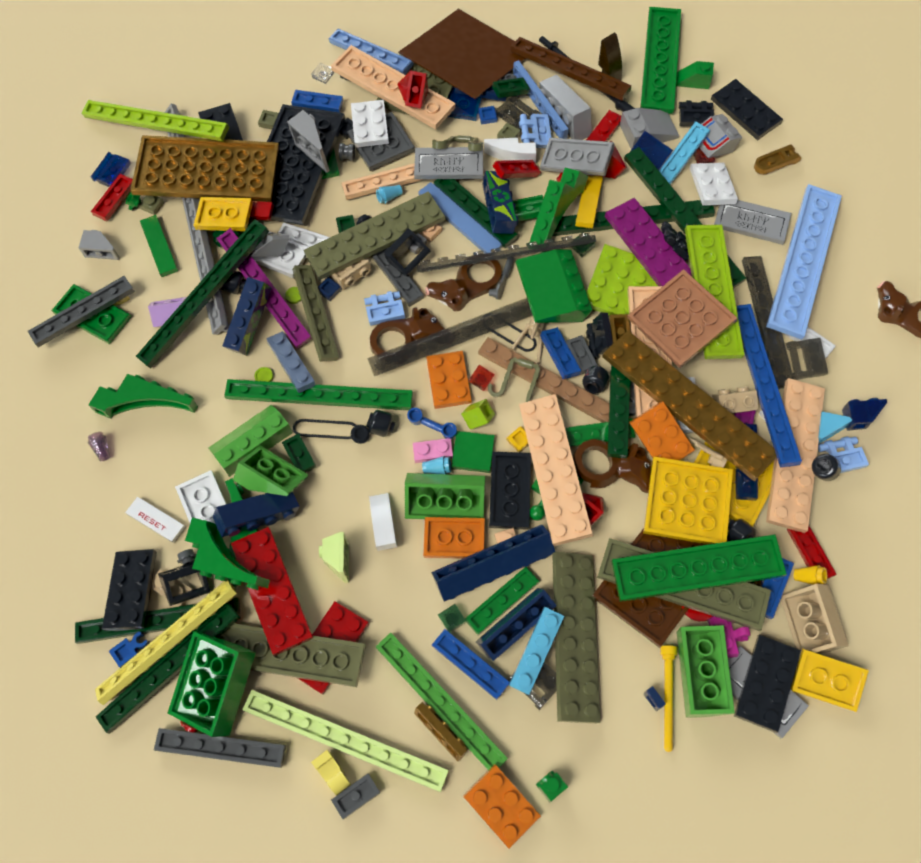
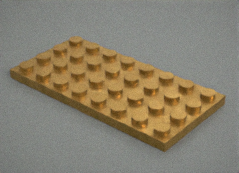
(205, 168)

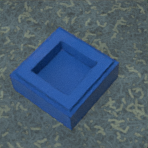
(487, 115)

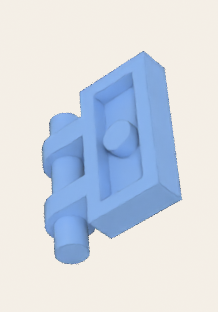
(540, 129)
(386, 311)
(849, 459)

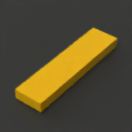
(589, 202)

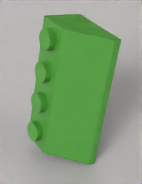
(263, 429)
(444, 496)
(705, 671)

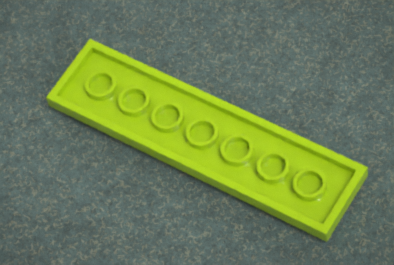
(712, 271)

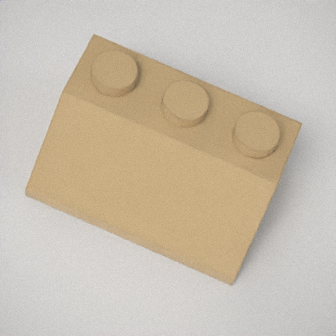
(814, 619)

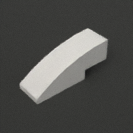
(510, 149)
(382, 522)

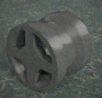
(346, 151)

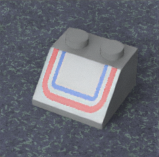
(722, 136)

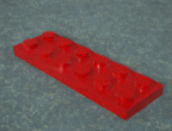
(278, 604)

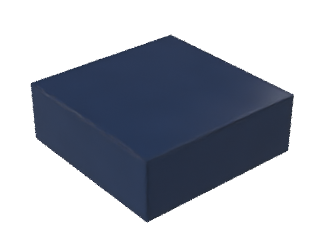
(329, 288)
(654, 698)

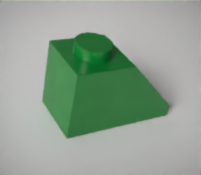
(696, 75)

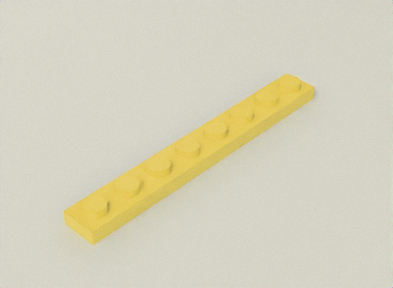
(164, 642)

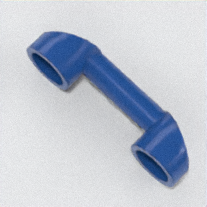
(416, 417)

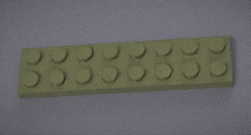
(373, 235)
(736, 603)
(576, 639)
(315, 660)

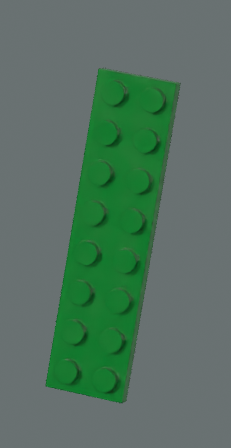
(661, 59)
(698, 568)

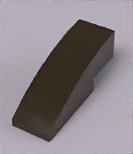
(610, 57)

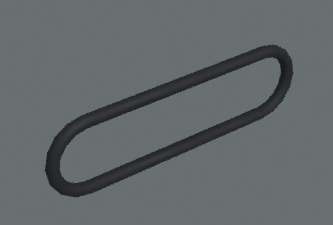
(508, 340)
(322, 421)

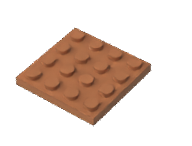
(682, 318)

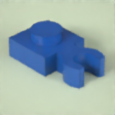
(126, 650)

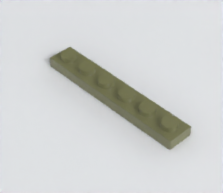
(315, 313)

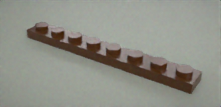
(571, 68)

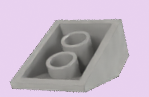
(653, 121)
(307, 138)

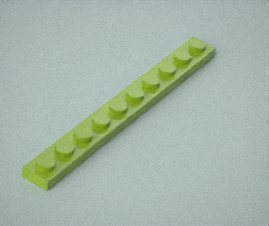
(156, 120)

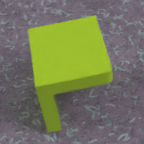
(478, 414)

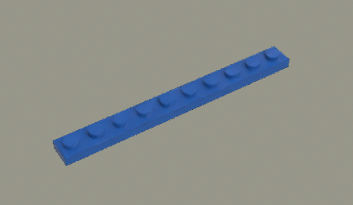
(767, 389)

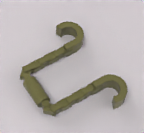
(472, 143)
(521, 362)

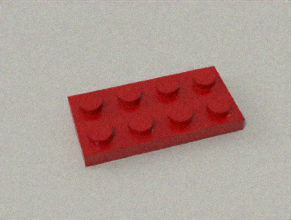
(341, 625)

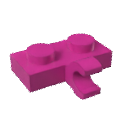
(731, 636)

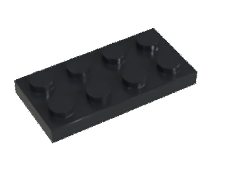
(746, 109)
(510, 490)
(129, 590)
(767, 683)

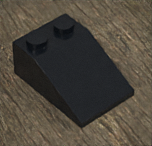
(223, 114)

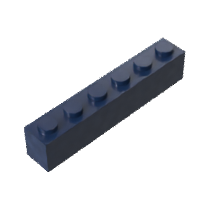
(493, 562)

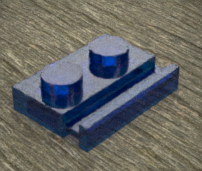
(110, 168)

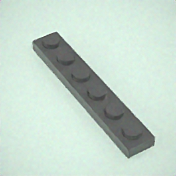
(80, 311)
(220, 748)

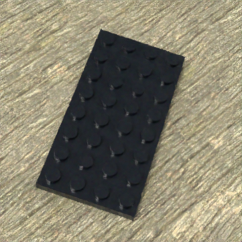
(296, 173)

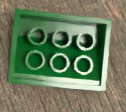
(554, 287)
(211, 684)

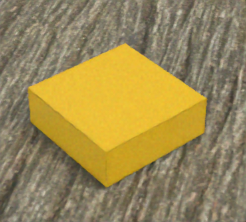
(518, 439)

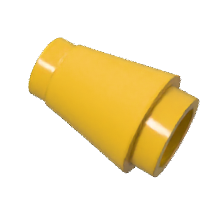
(811, 575)

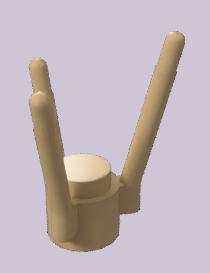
(534, 330)
(715, 458)

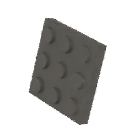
(379, 155)

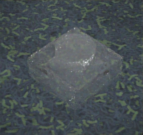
(322, 73)

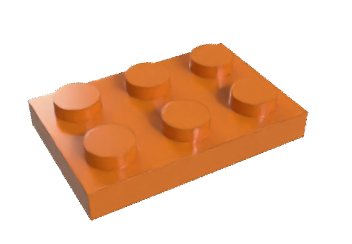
(448, 379)
(661, 433)
(453, 537)
(501, 806)

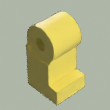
(331, 772)

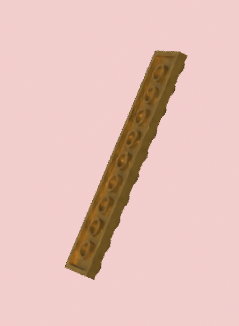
(691, 405)

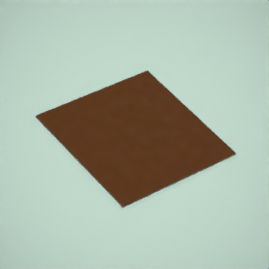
(464, 53)

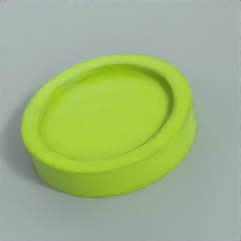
(292, 295)
(263, 374)

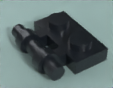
(694, 112)
(675, 239)
(599, 335)

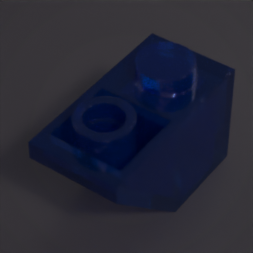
(863, 412)

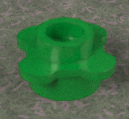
(133, 201)

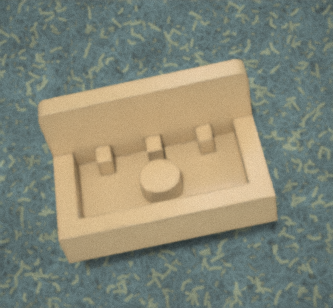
(349, 275)
(737, 401)

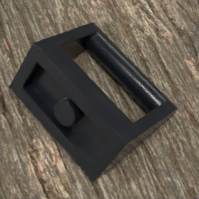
(400, 246)
(180, 572)

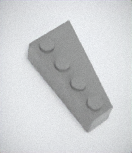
(569, 106)

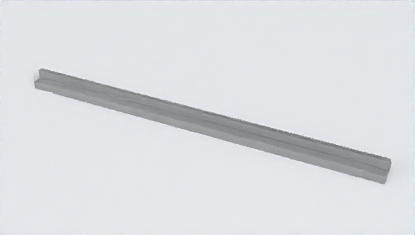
(202, 253)

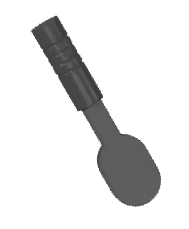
(497, 292)

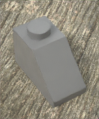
(95, 245)

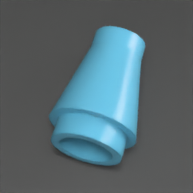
(387, 193)
(437, 466)

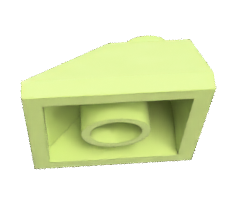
(336, 554)

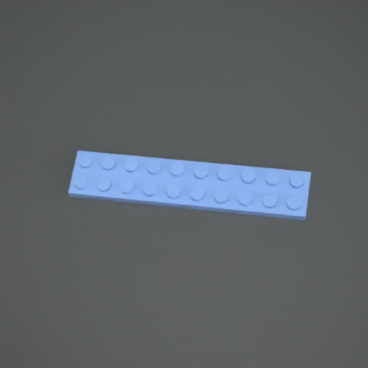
(804, 262)

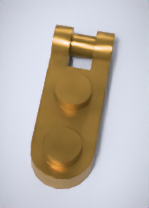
(776, 159)

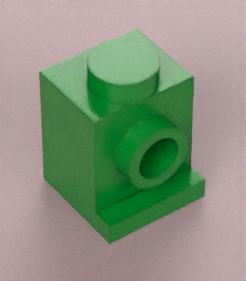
(551, 786)

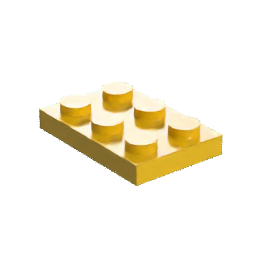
(223, 214)
(829, 680)

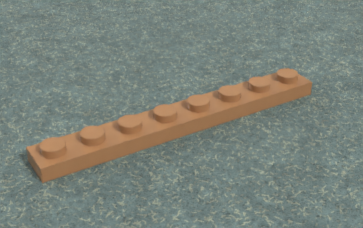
(547, 381)

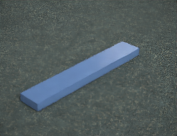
(344, 40)
(541, 102)
(462, 221)

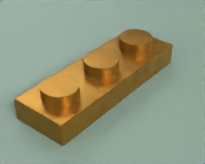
(440, 730)

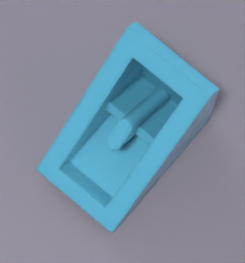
(831, 424)

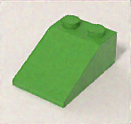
(268, 473)

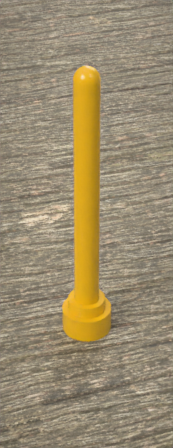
(668, 655)

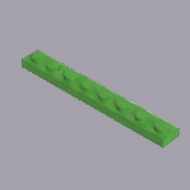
(441, 702)

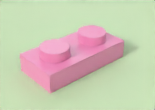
(432, 449)

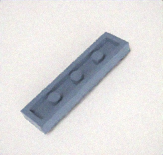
(290, 362)

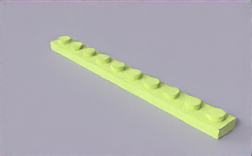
(346, 741)

